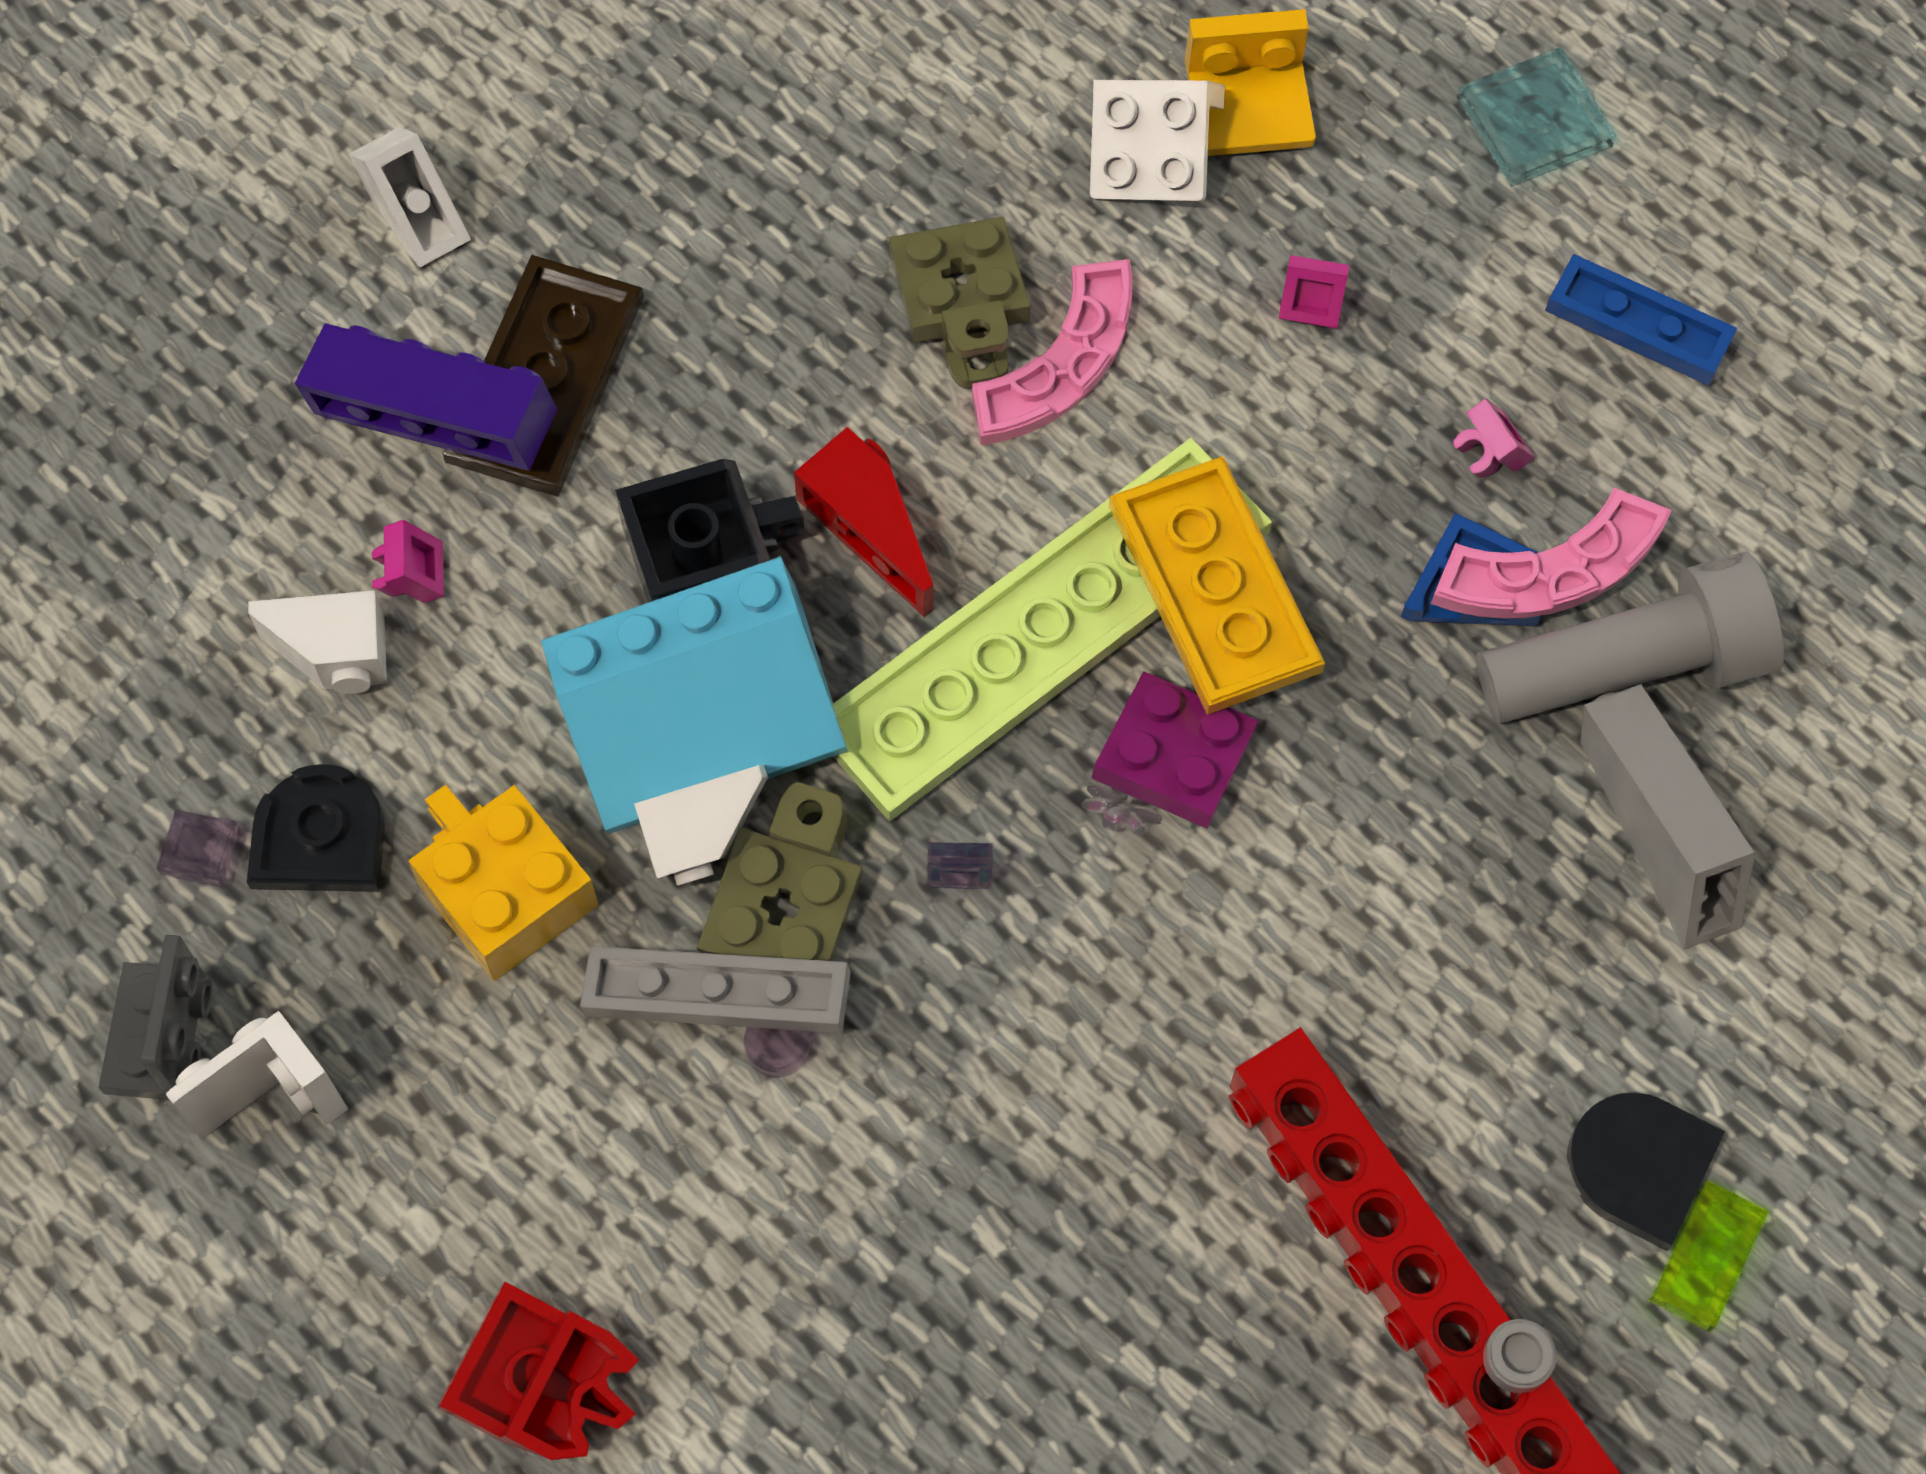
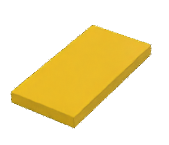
(1216, 585)

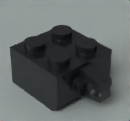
(700, 527)

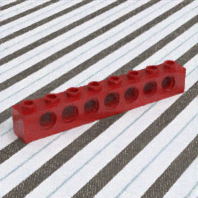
(1298, 1074)

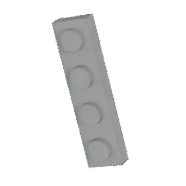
(716, 989)

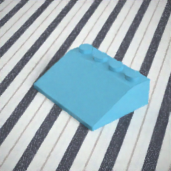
(694, 690)

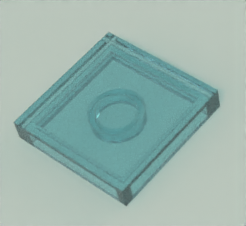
(1536, 116)

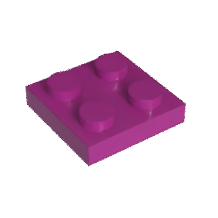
(1174, 751)

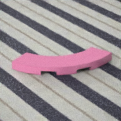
(1070, 367)
(1557, 578)

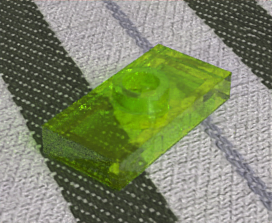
(1708, 1256)

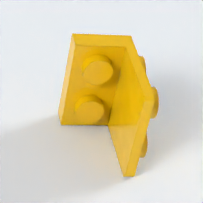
(1262, 76)

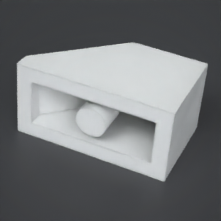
(410, 195)
(327, 637)
(698, 823)

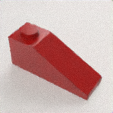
(859, 501)

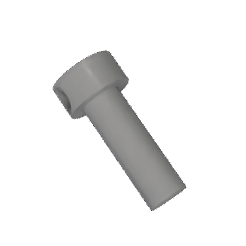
(1717, 623)

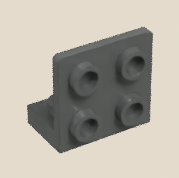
(155, 1023)

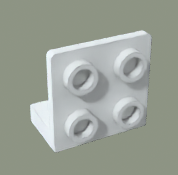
(1151, 138)
(258, 1060)

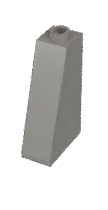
(1669, 815)

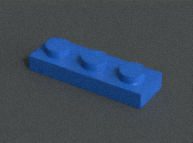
(1640, 319)

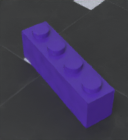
(427, 395)

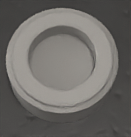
(1519, 1356)

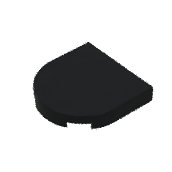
(317, 834)
(1641, 1163)

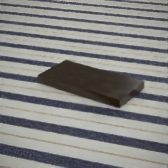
(569, 333)

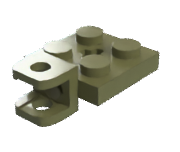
(967, 316)
(794, 862)

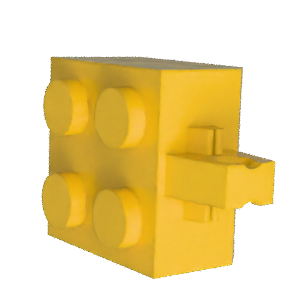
(500, 878)

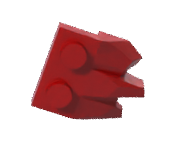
(538, 1377)

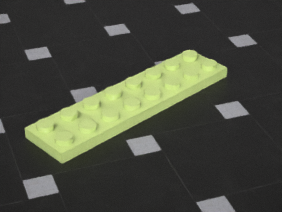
(1001, 655)

